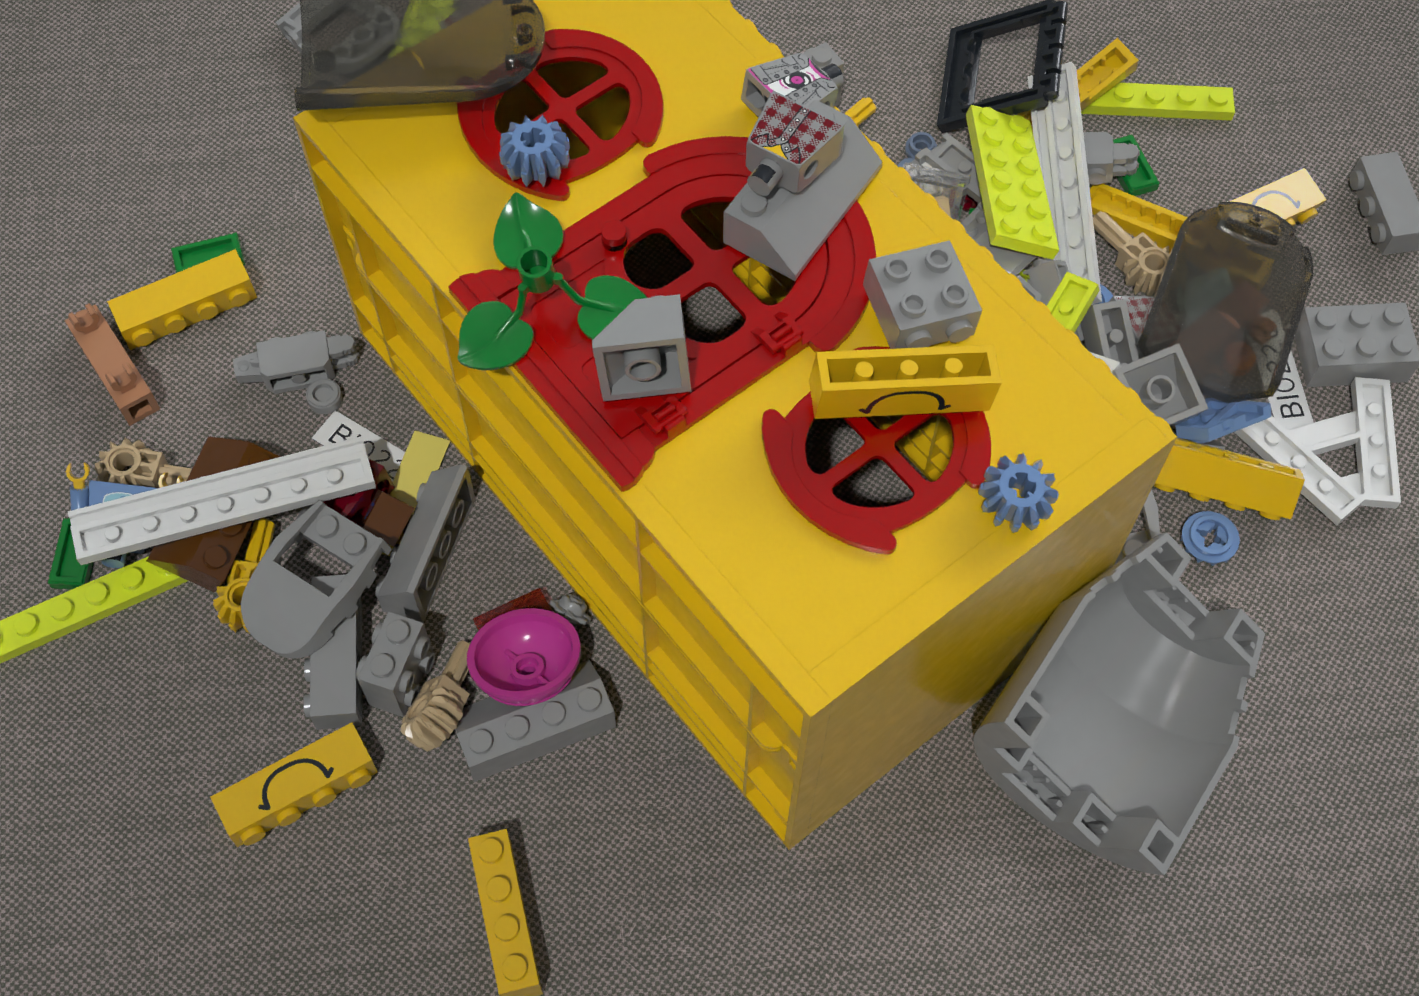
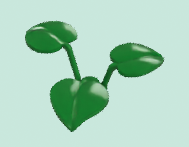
(527, 241)

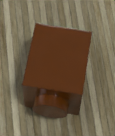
(386, 517)

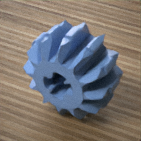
(534, 150)
(1004, 500)

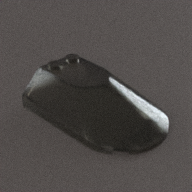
(414, 51)
(1231, 299)

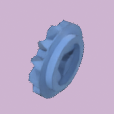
(1225, 535)

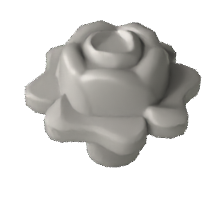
(571, 608)

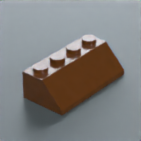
(209, 555)

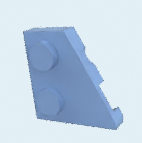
(1222, 419)

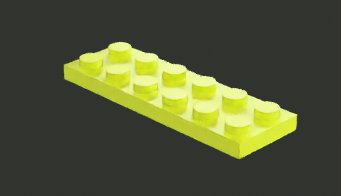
(1011, 182)

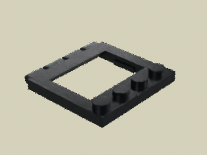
(964, 59)

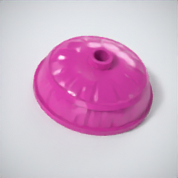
(524, 656)

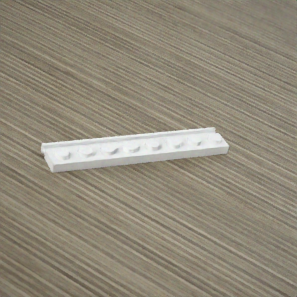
(1065, 175)
(220, 500)

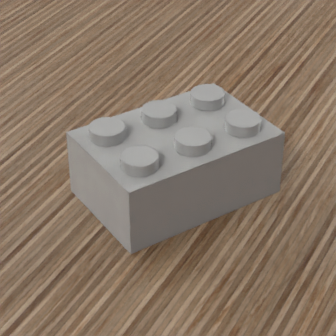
(1356, 342)

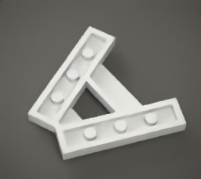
(1368, 427)

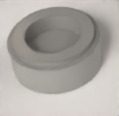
(324, 396)

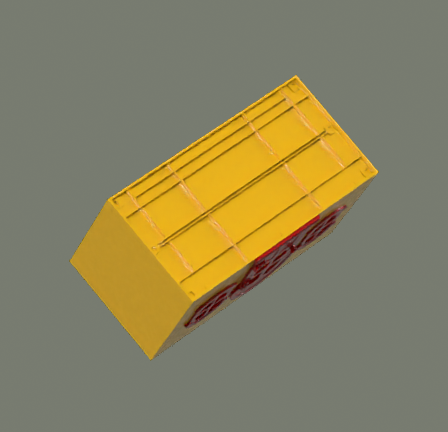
(757, 603)

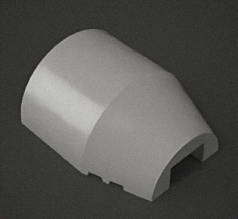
(1124, 711)

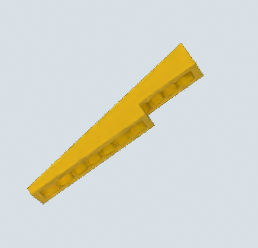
(1101, 73)
(1137, 215)

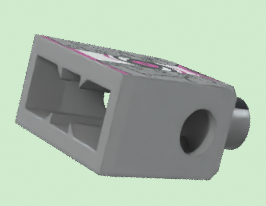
(792, 77)

